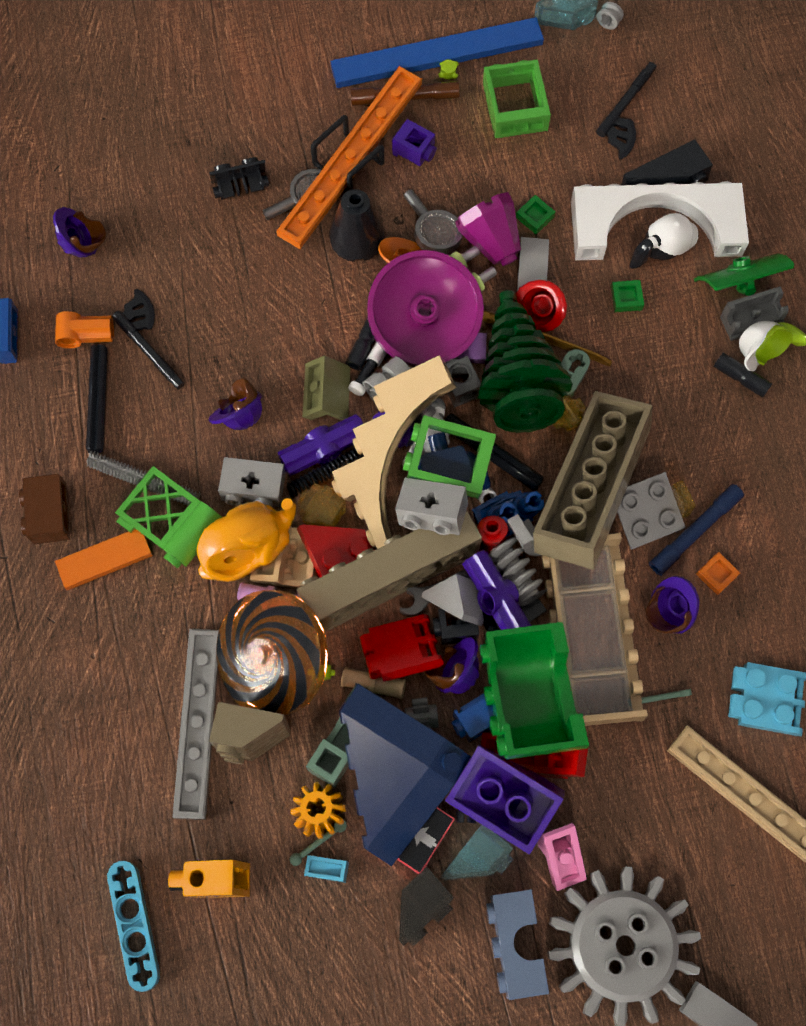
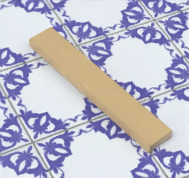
(741, 790)

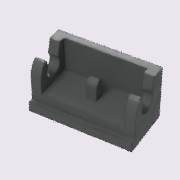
(751, 309)

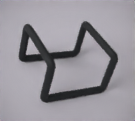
(344, 119)

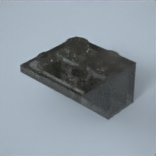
(420, 903)

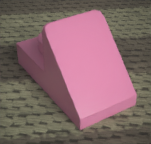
(563, 856)

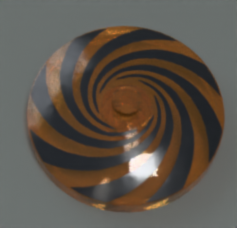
(272, 652)

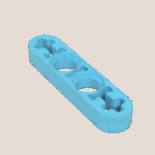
(127, 927)

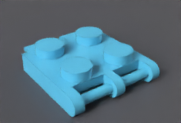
(767, 698)

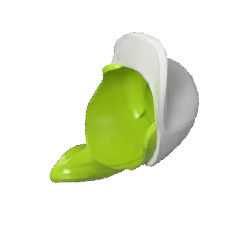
(768, 340)

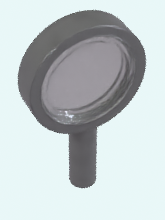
(434, 228)

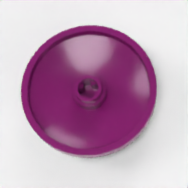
(425, 307)

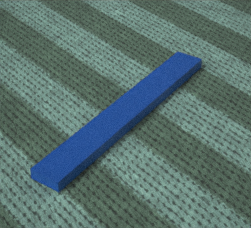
(432, 52)

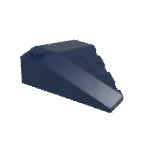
(398, 769)

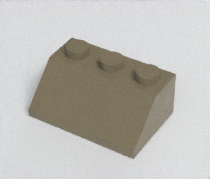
(246, 732)

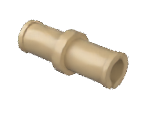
(391, 688)

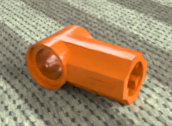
(76, 329)

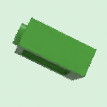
(523, 120)
(486, 443)

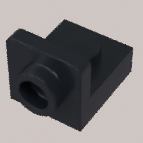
(453, 633)

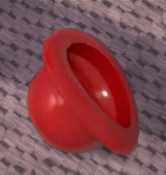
(544, 303)

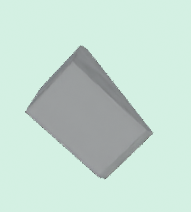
(457, 597)

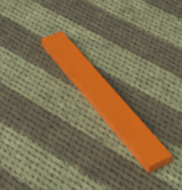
(355, 147)

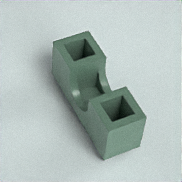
(330, 758)

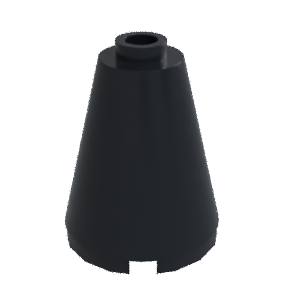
(356, 228)

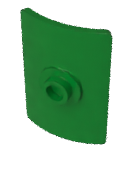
(746, 271)

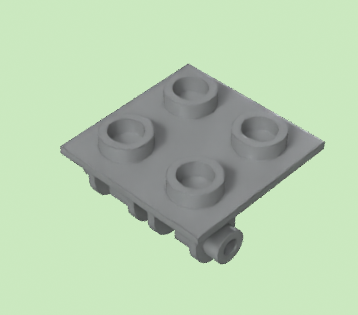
(649, 511)

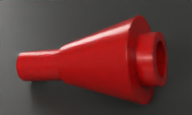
(493, 531)

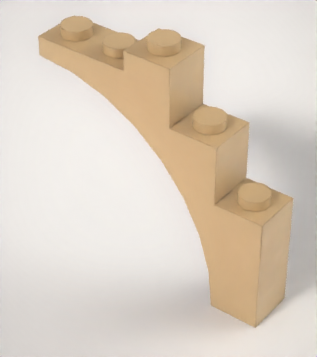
(402, 401)

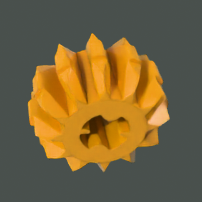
(316, 799)

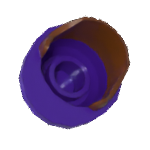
(77, 233)
(241, 408)
(673, 606)
(459, 668)

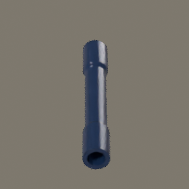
(673, 551)

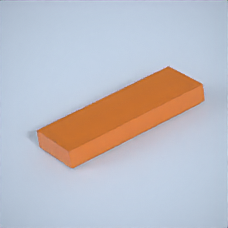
(103, 559)

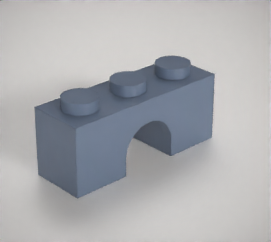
(519, 976)

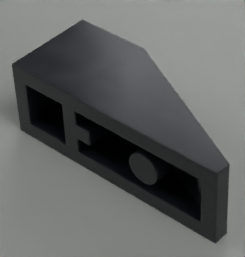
(679, 166)

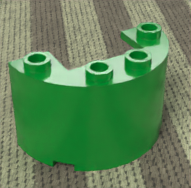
(531, 692)

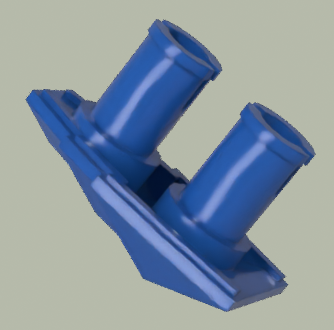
(509, 505)

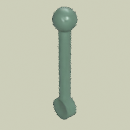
(682, 693)
(296, 858)

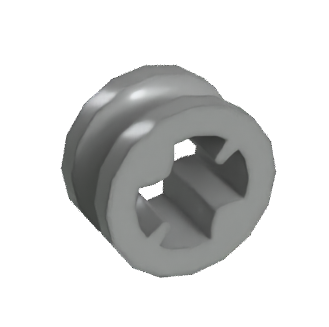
(610, 15)

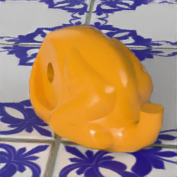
(244, 540)

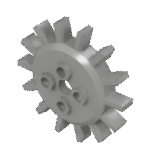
(593, 954)

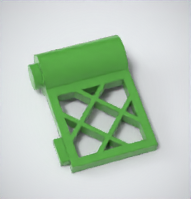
(183, 535)

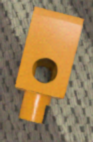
(212, 879)

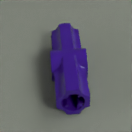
(319, 445)
(495, 594)

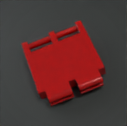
(400, 648)

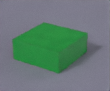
(535, 214)
(627, 296)

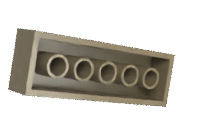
(593, 480)
(386, 572)

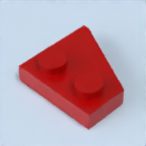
(332, 545)

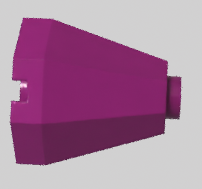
(492, 229)

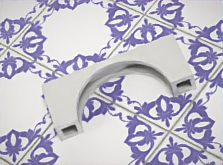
(713, 206)

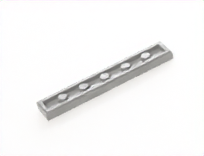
(196, 726)

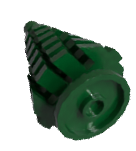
(521, 372)

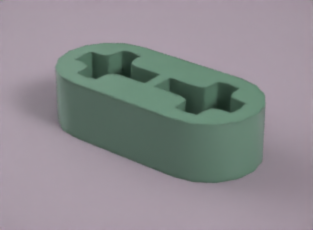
(580, 371)

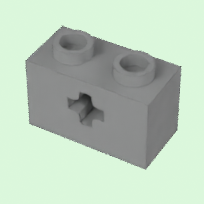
(240, 473)
(431, 506)

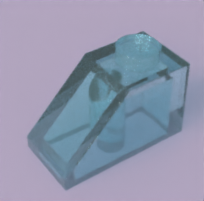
(565, 13)
(480, 857)

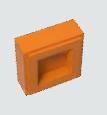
(718, 573)

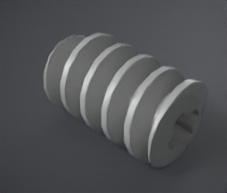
(513, 568)

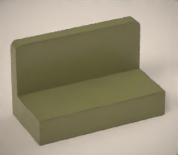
(326, 389)

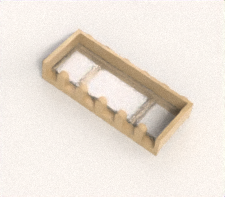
(597, 635)

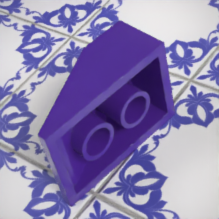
(506, 798)

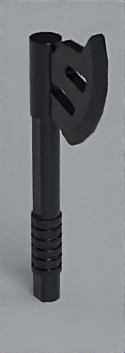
(613, 118)
(132, 329)

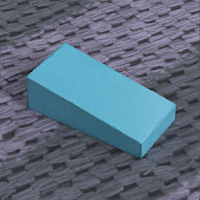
(326, 868)

